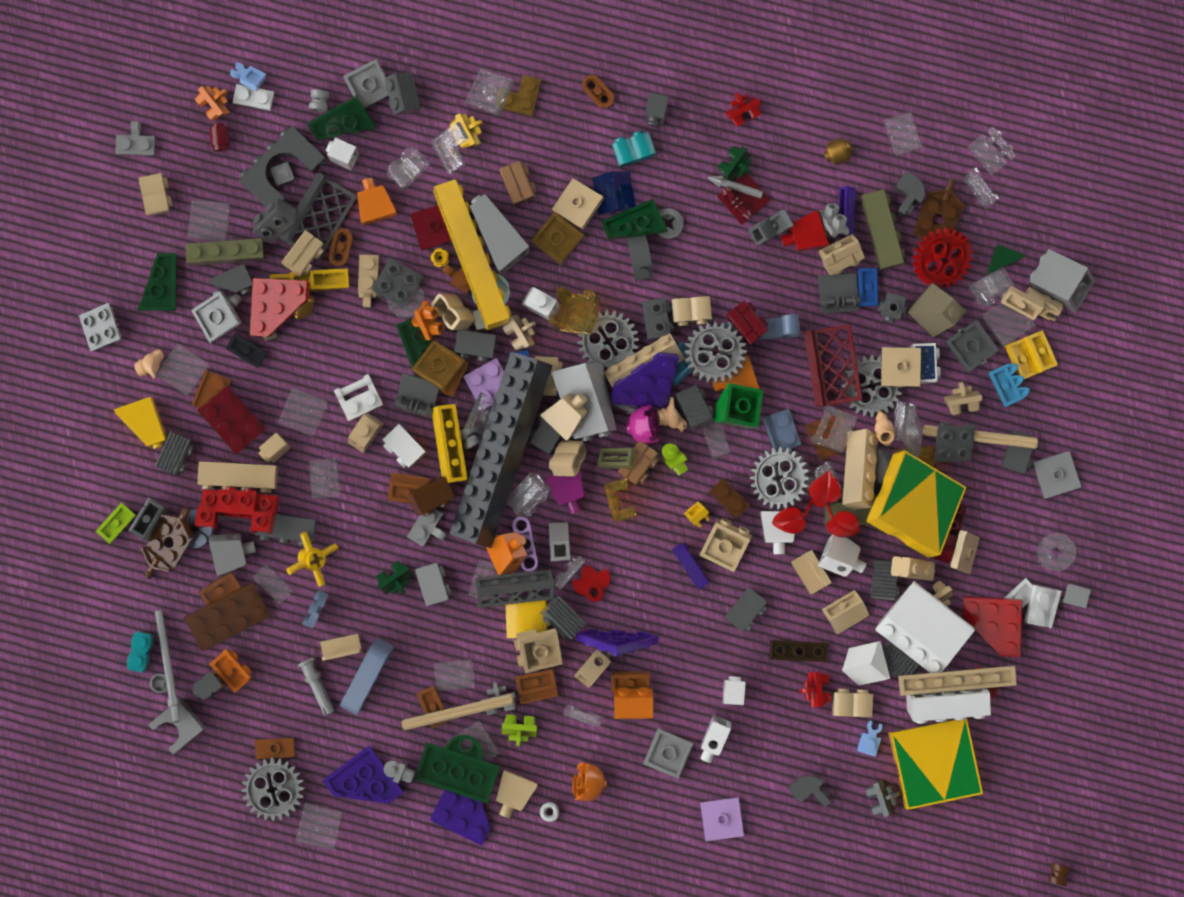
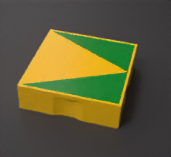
(916, 504)
(935, 763)

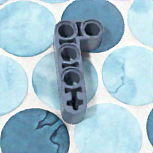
(778, 328)
(366, 675)

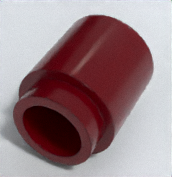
(219, 137)

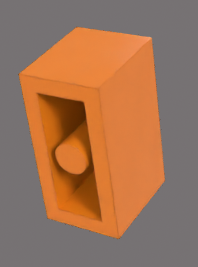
(633, 703)

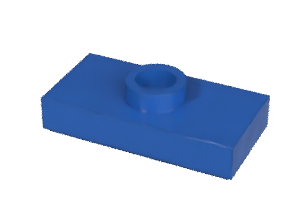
(868, 287)

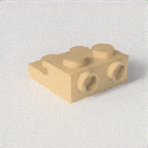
(726, 544)
(538, 650)

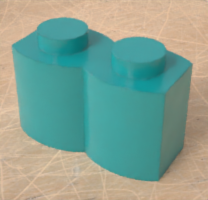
(633, 149)
(141, 646)

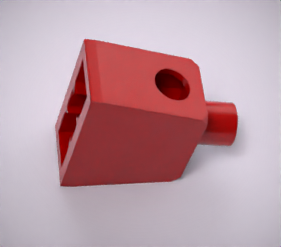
(806, 233)

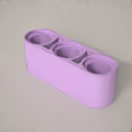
(527, 533)

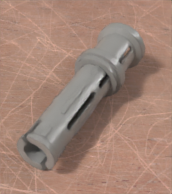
(312, 677)

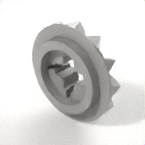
(677, 223)

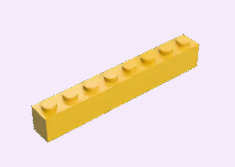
(471, 254)

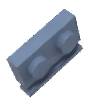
(781, 430)

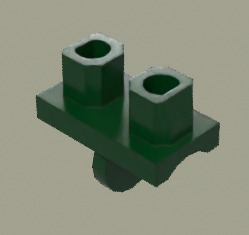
(738, 165)
(396, 581)

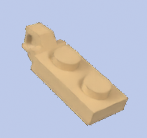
(367, 278)

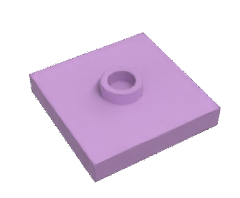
(721, 819)

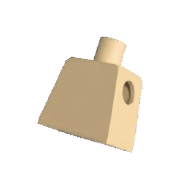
(566, 414)
(365, 432)
(589, 671)
(514, 792)

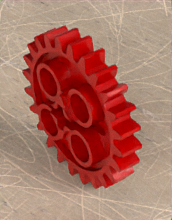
(942, 257)

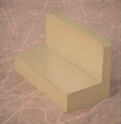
(810, 573)
(845, 612)
(341, 647)

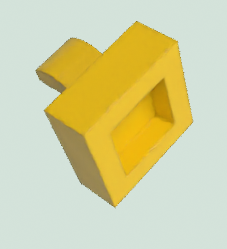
(697, 513)

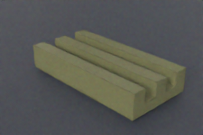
(602, 464)

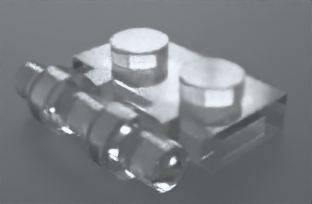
(988, 155)

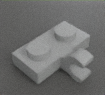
(134, 143)
(425, 527)

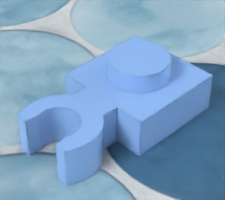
(249, 77)
(869, 742)

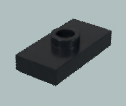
(246, 350)

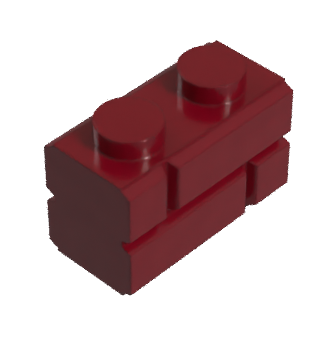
(747, 322)

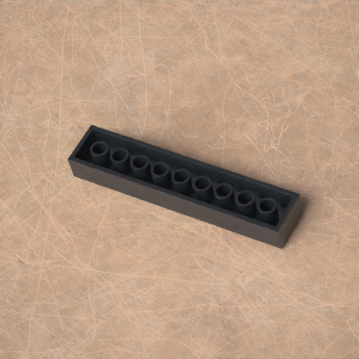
(501, 449)

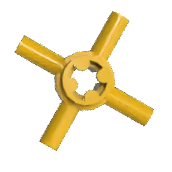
(312, 558)

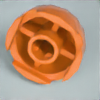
(589, 782)

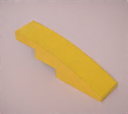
(320, 279)

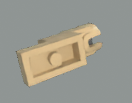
(1032, 303)

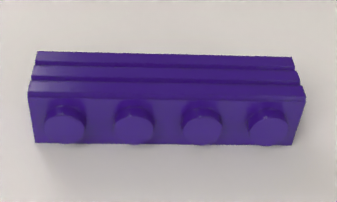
(847, 206)
(690, 566)

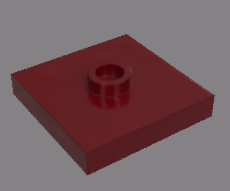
(430, 228)

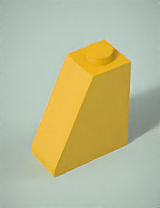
(144, 421)

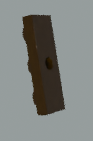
(787, 651)

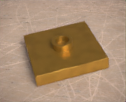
(557, 238)
(438, 365)

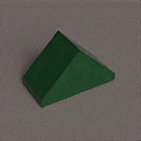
(1003, 257)

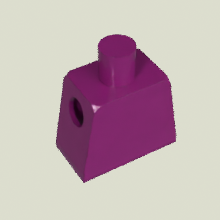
(567, 491)

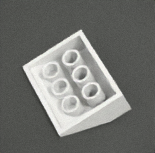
(924, 628)

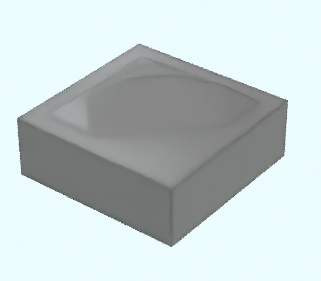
(282, 174)

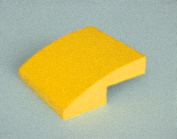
(1031, 355)
(525, 617)

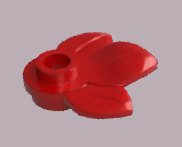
(592, 580)

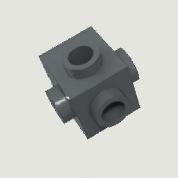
(897, 303)

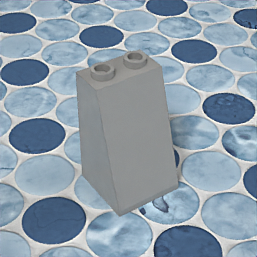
(499, 236)
(591, 382)

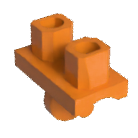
(215, 99)
(425, 318)

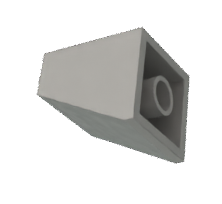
(1062, 279)

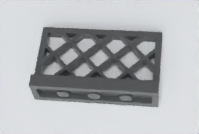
(306, 204)

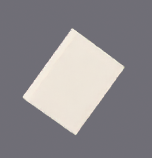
(866, 664)

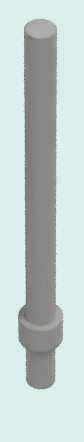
(173, 701)

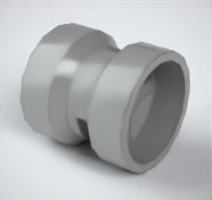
(319, 101)
(470, 442)
(157, 683)

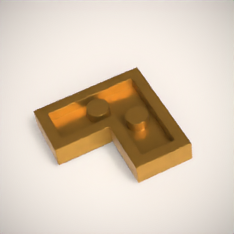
(525, 99)

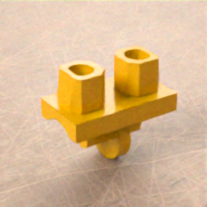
(471, 128)

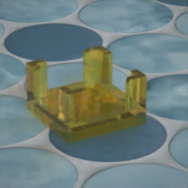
(576, 311)
(614, 501)

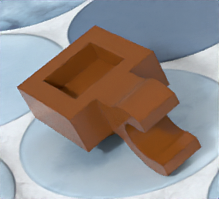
(459, 279)

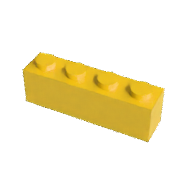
(449, 443)

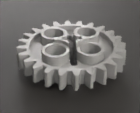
(623, 331)
(720, 336)
(876, 402)
(765, 483)
(290, 784)

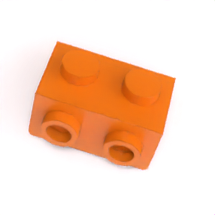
(231, 670)

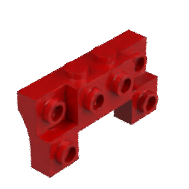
(237, 504)

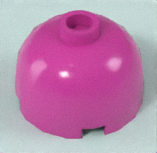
(643, 425)

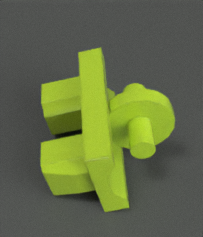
(674, 458)
(519, 732)

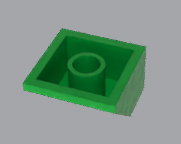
(739, 406)

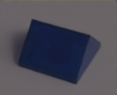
(617, 191)

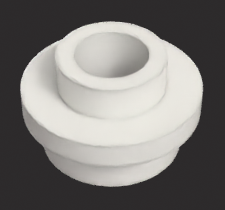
(549, 818)

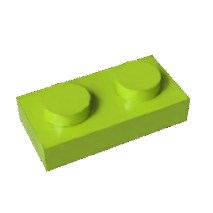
(116, 523)

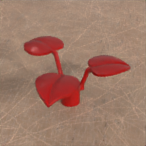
(823, 491)

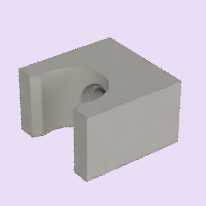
(188, 727)

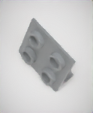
(100, 327)

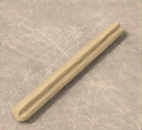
(994, 438)
(456, 712)

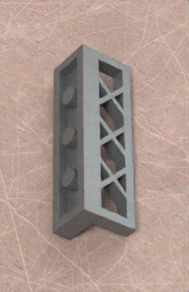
(515, 585)

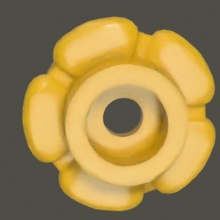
(439, 252)

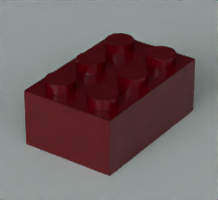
(231, 419)

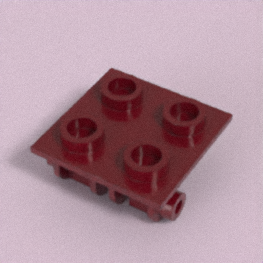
(740, 204)

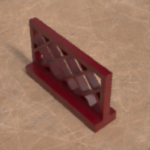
(816, 366)

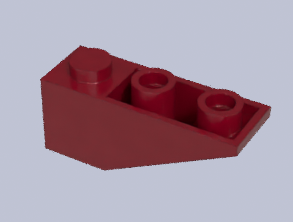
(950, 544)

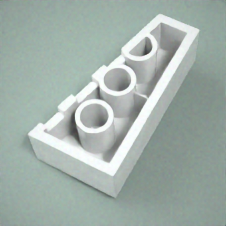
(949, 705)

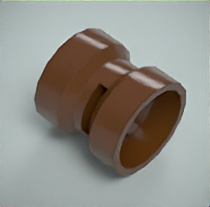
(1059, 874)

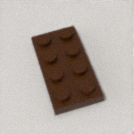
(227, 616)

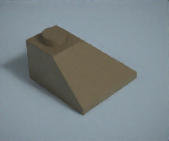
(936, 310)

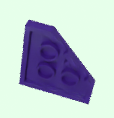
(647, 383)
(617, 641)
(363, 779)
(462, 816)

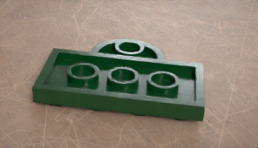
(458, 769)

